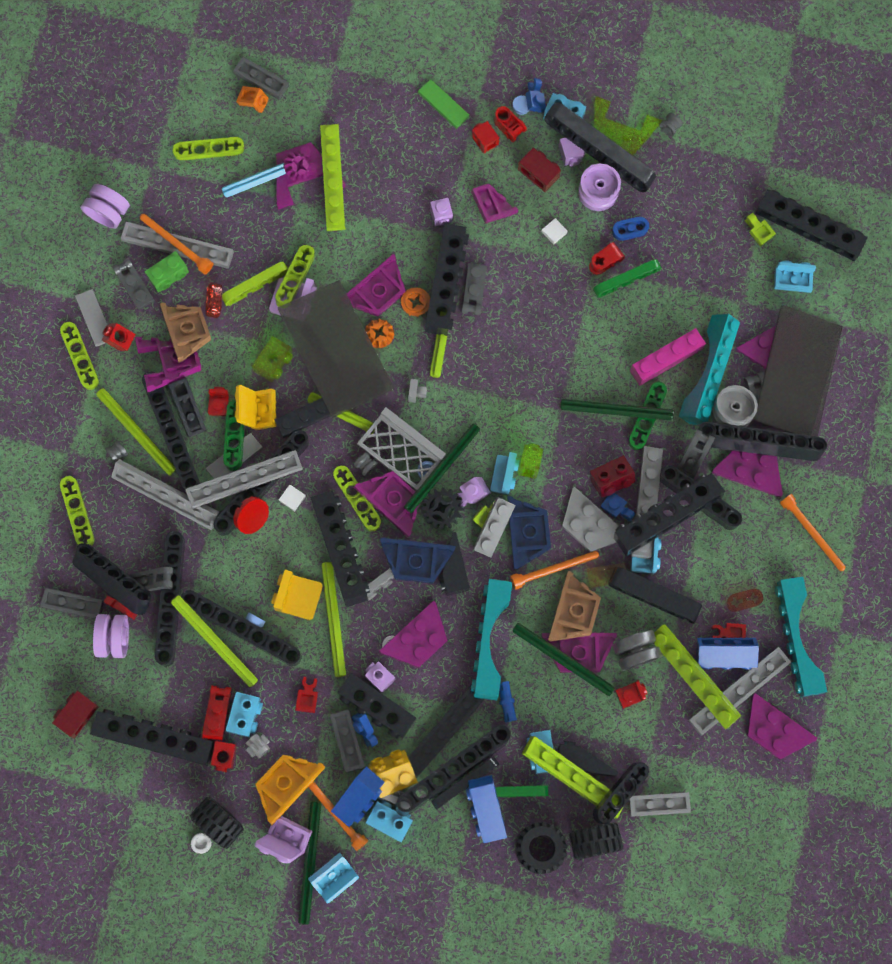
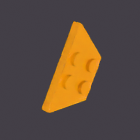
(285, 783)

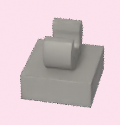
(415, 391)

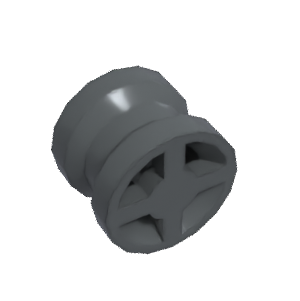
(671, 124)
(116, 451)
(365, 464)

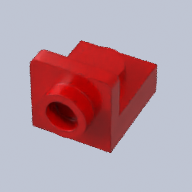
(218, 401)
(631, 694)

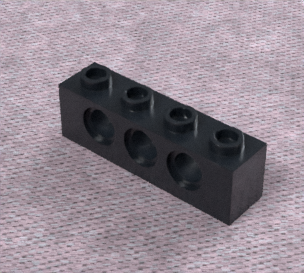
(354, 684)

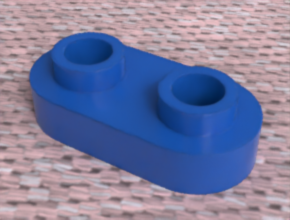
(629, 228)

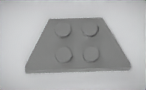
(588, 523)

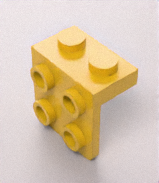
(255, 408)
(297, 595)
(394, 771)

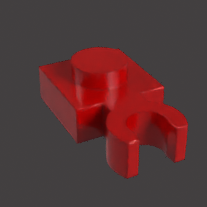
(119, 607)
(730, 631)
(307, 698)

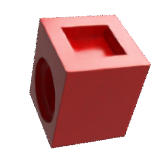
(485, 136)
(125, 336)
(220, 747)

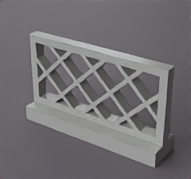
(412, 436)

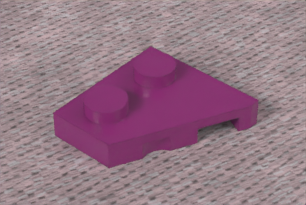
(492, 204)

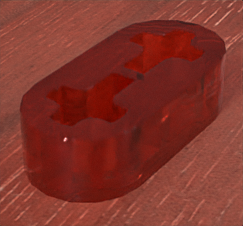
(213, 300)
(746, 604)

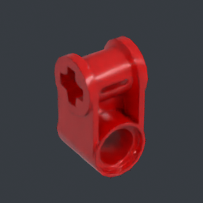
(512, 126)
(607, 257)

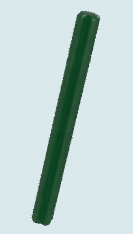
(617, 409)
(442, 467)
(563, 659)
(309, 863)

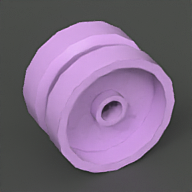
(599, 187)
(105, 206)
(111, 636)

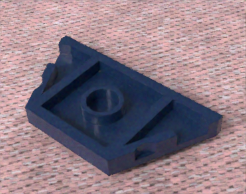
(528, 532)
(415, 560)

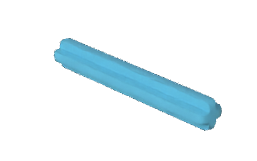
(254, 180)

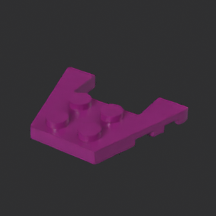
(283, 182)
(171, 368)

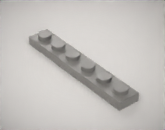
(148, 238)
(244, 479)
(648, 491)
(163, 494)
(743, 688)

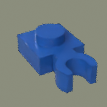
(364, 728)

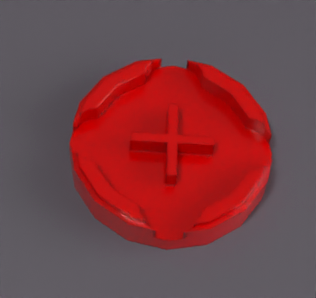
(251, 515)

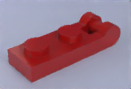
(216, 713)

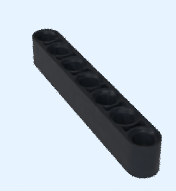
(599, 146)
(174, 441)
(764, 441)
(226, 516)
(166, 608)
(248, 634)
(446, 777)

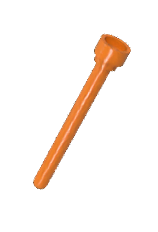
(204, 265)
(790, 504)
(520, 580)
(357, 840)

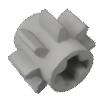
(257, 745)

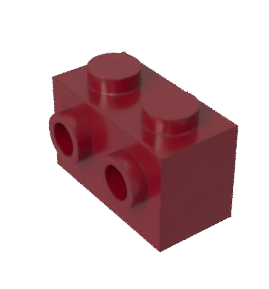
(539, 169)
(612, 476)
(75, 714)

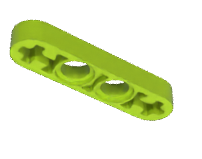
(208, 144)
(294, 276)
(254, 283)
(76, 357)
(355, 499)
(73, 513)

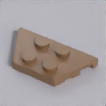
(186, 329)
(575, 611)

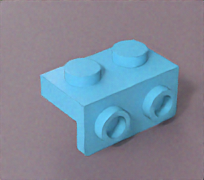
(794, 276)
(503, 473)
(647, 566)
(333, 878)

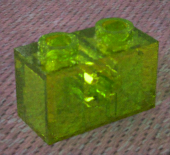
(274, 349)
(530, 460)

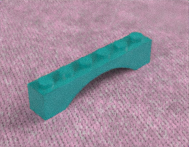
(699, 403)
(809, 677)
(488, 679)

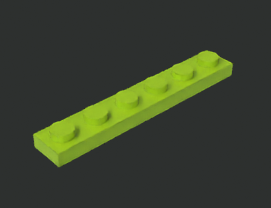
(332, 177)
(696, 677)
(567, 772)

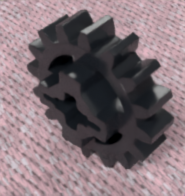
(451, 505)

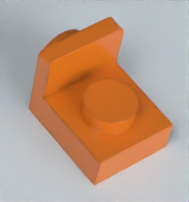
(252, 97)

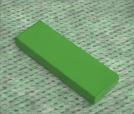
(443, 104)

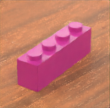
(667, 357)

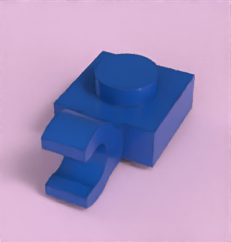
(534, 98)
(616, 506)

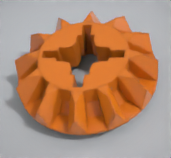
(412, 294)
(381, 341)

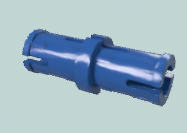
(507, 702)

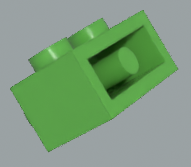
(167, 272)

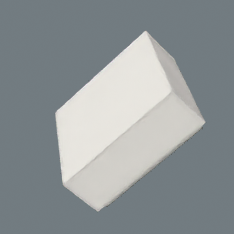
(554, 231)
(292, 497)

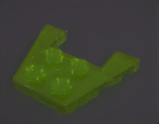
(624, 136)

